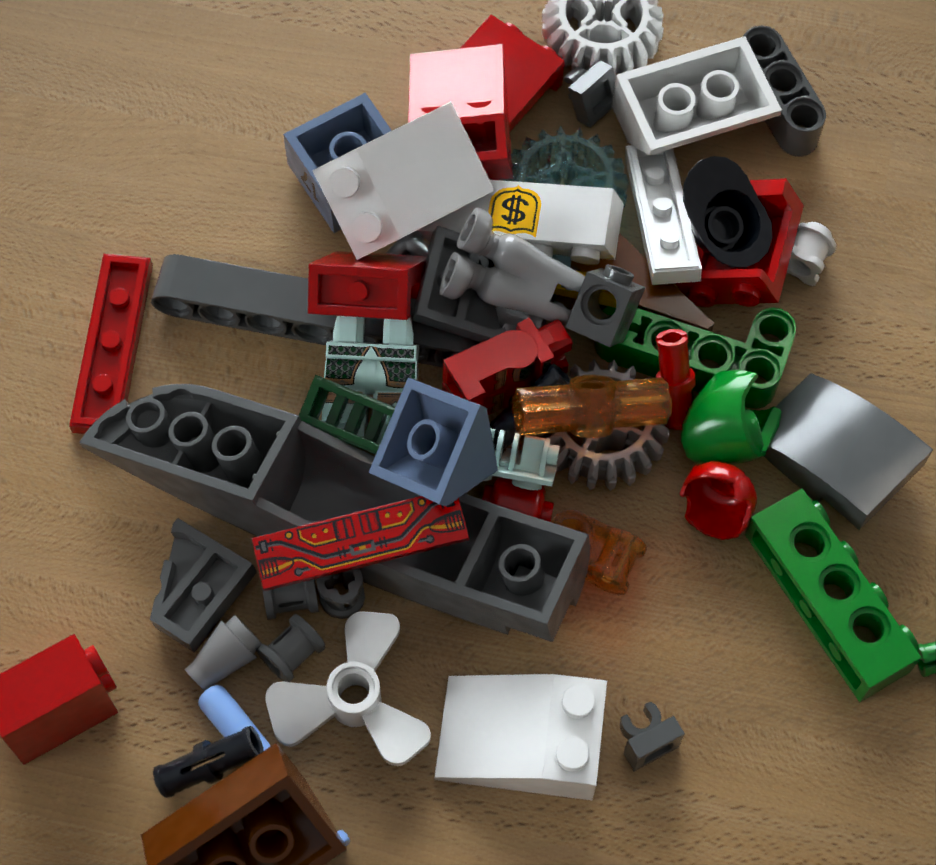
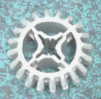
(603, 32)

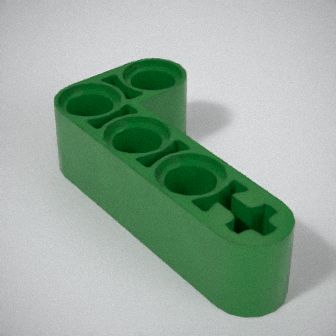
(755, 355)

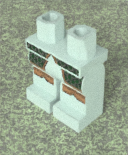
(370, 366)

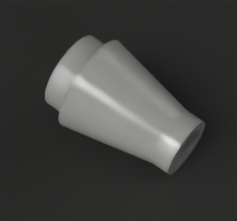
(224, 652)

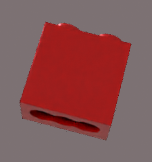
(53, 698)

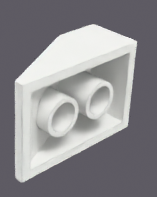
(403, 180)
(523, 733)

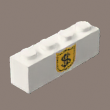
(550, 217)

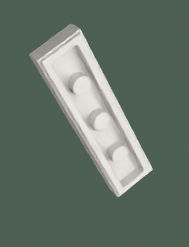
(663, 217)

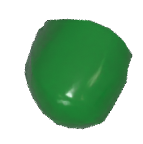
(722, 427)

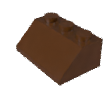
(248, 818)

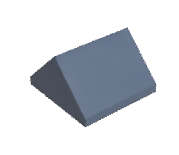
(435, 444)

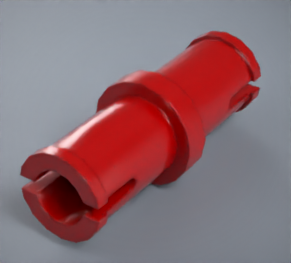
(676, 372)

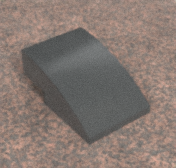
(843, 449)

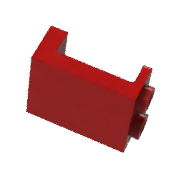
(528, 66)
(764, 279)
(364, 287)

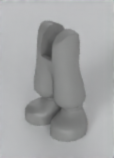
(521, 273)

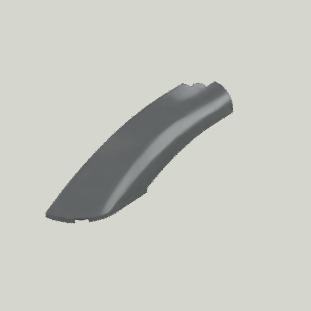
(280, 473)

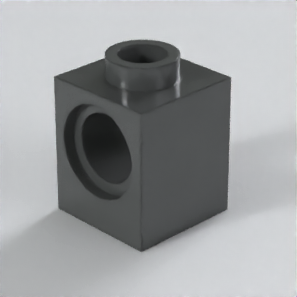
(589, 318)

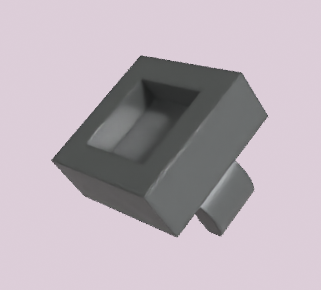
(591, 91)
(650, 742)

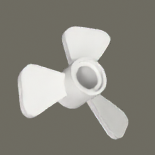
(303, 708)

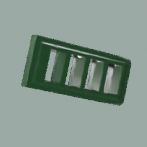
(315, 402)

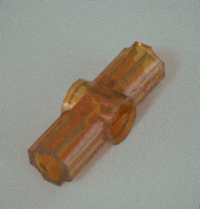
(591, 406)

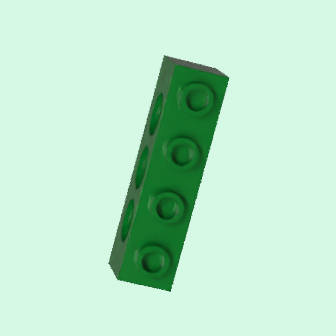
(861, 664)

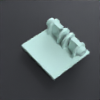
(529, 467)

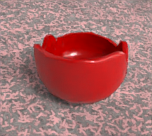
(719, 499)

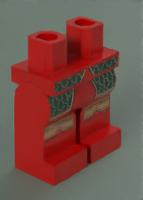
(506, 362)

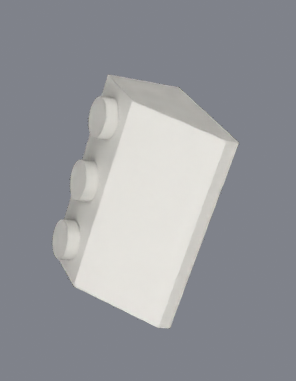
(693, 97)

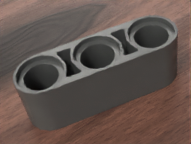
(798, 101)

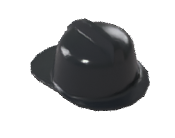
(726, 213)

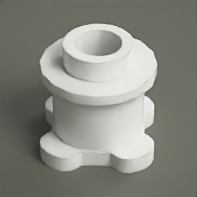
(809, 251)

